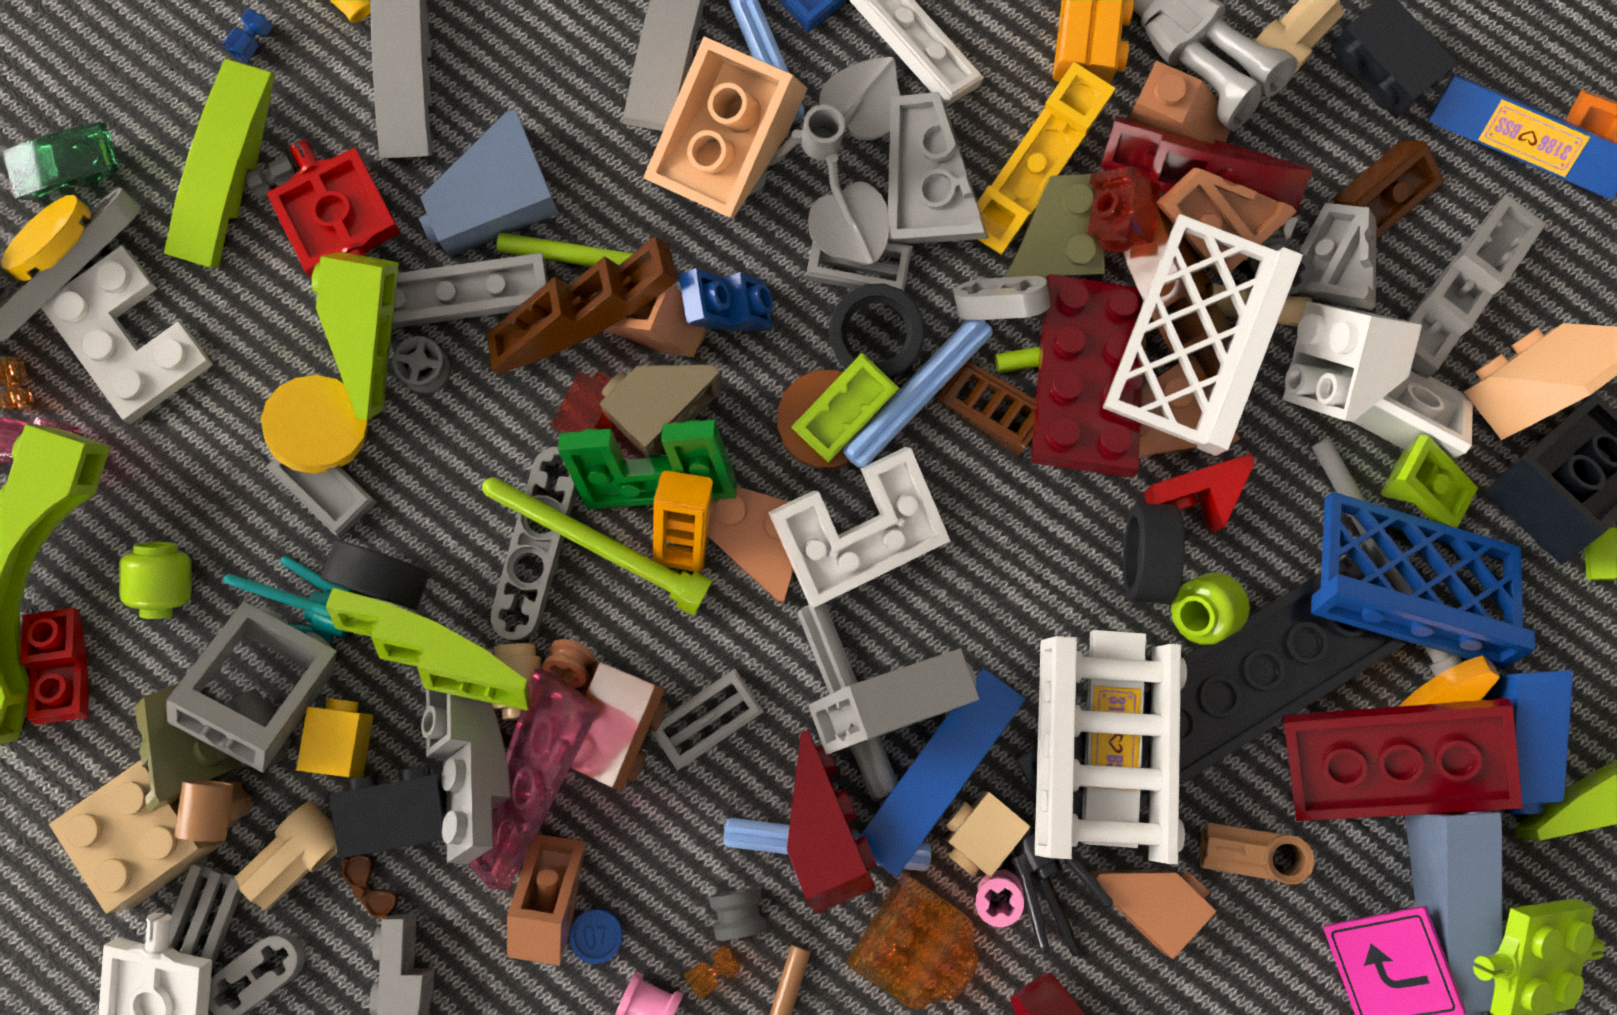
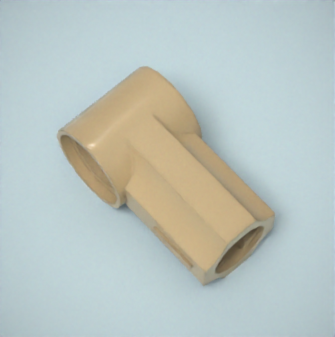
(1302, 28)
(301, 845)

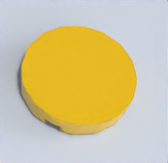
(46, 238)
(312, 425)

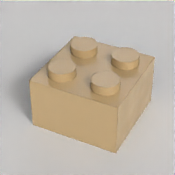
(122, 845)

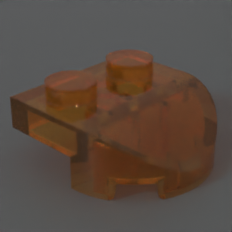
(917, 946)

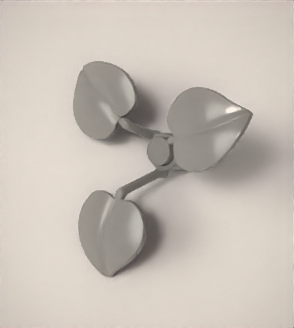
(855, 220)

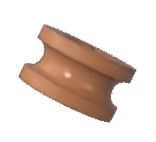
(569, 661)

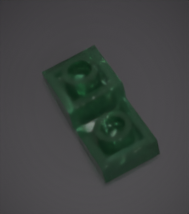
(60, 159)

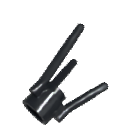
(1040, 870)

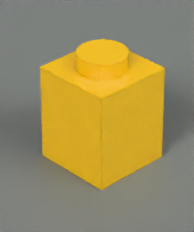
(335, 739)

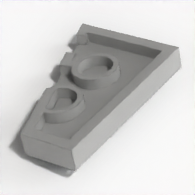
(927, 176)

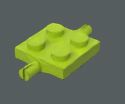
(1541, 958)

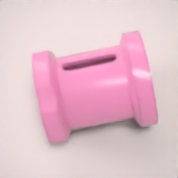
(1003, 913)
(647, 999)

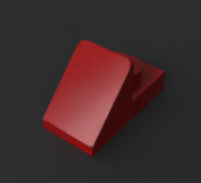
(1215, 487)

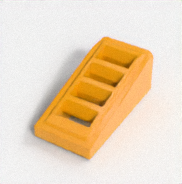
(681, 518)

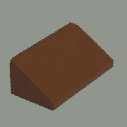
(1394, 183)

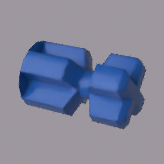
(242, 42)

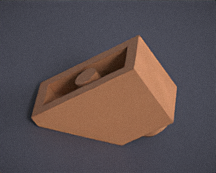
(1179, 105)
(662, 326)
(545, 900)
(1159, 904)

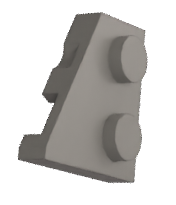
(1342, 257)

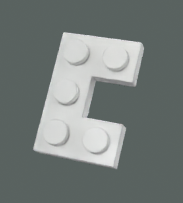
(87, 320)
(837, 563)

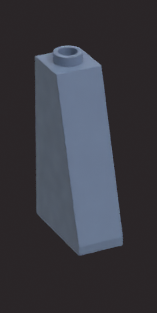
(1460, 882)

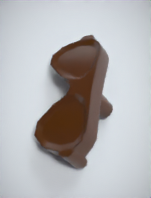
(357, 873)

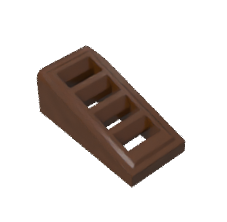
(982, 421)

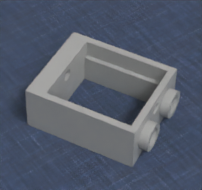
(894, 700)
(225, 727)

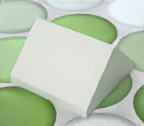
(1422, 408)

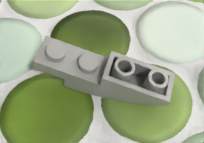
(474, 772)
(400, 985)

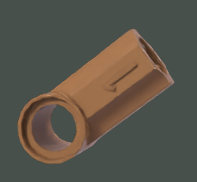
(210, 809)
(1251, 853)

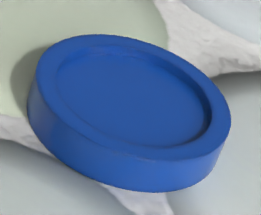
(596, 936)

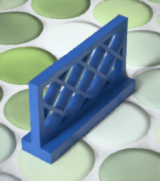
(1421, 615)

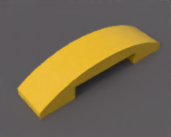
(1042, 154)

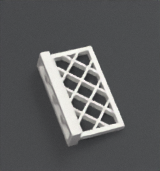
(1245, 349)

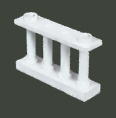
(1061, 774)

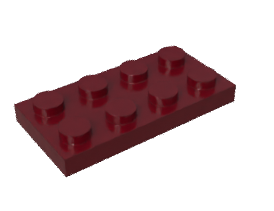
(1078, 360)
(1404, 760)

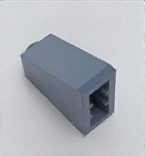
(488, 190)

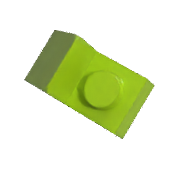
(1431, 482)

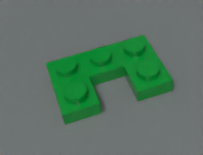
(612, 482)

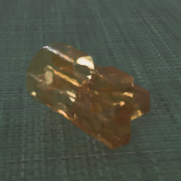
(11, 376)
(704, 977)

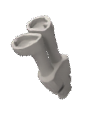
(1184, 30)

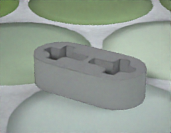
(1002, 298)
(249, 966)

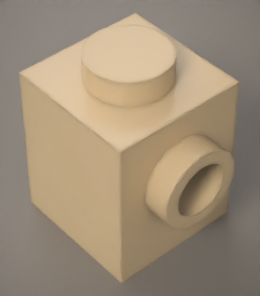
(983, 834)

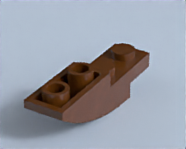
(1143, 264)

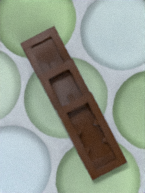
(569, 314)

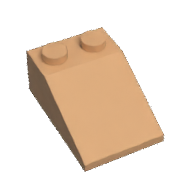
(724, 127)
(1544, 375)

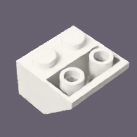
(1348, 359)

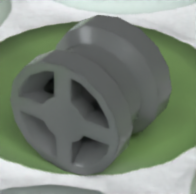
(417, 355)
(738, 913)

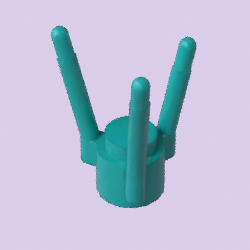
(314, 607)

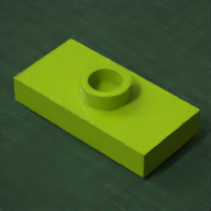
(845, 407)

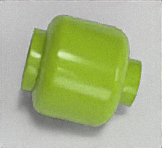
(155, 579)
(1210, 608)

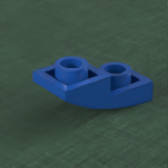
(727, 302)

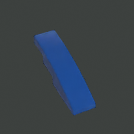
(940, 773)

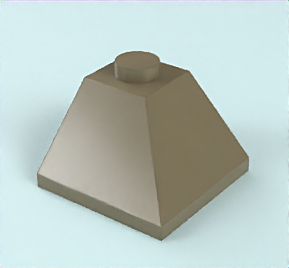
(656, 397)

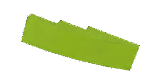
(218, 161)
(441, 656)
(1586, 806)

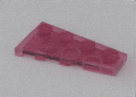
(537, 763)

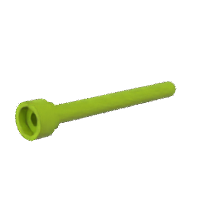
(685, 588)

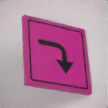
(1394, 965)

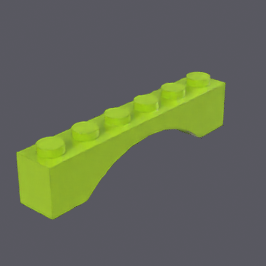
(46, 482)

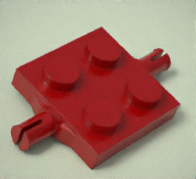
(331, 207)

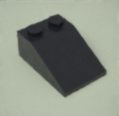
(1566, 483)

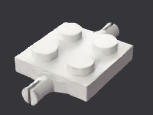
(153, 976)

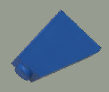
(1542, 733)

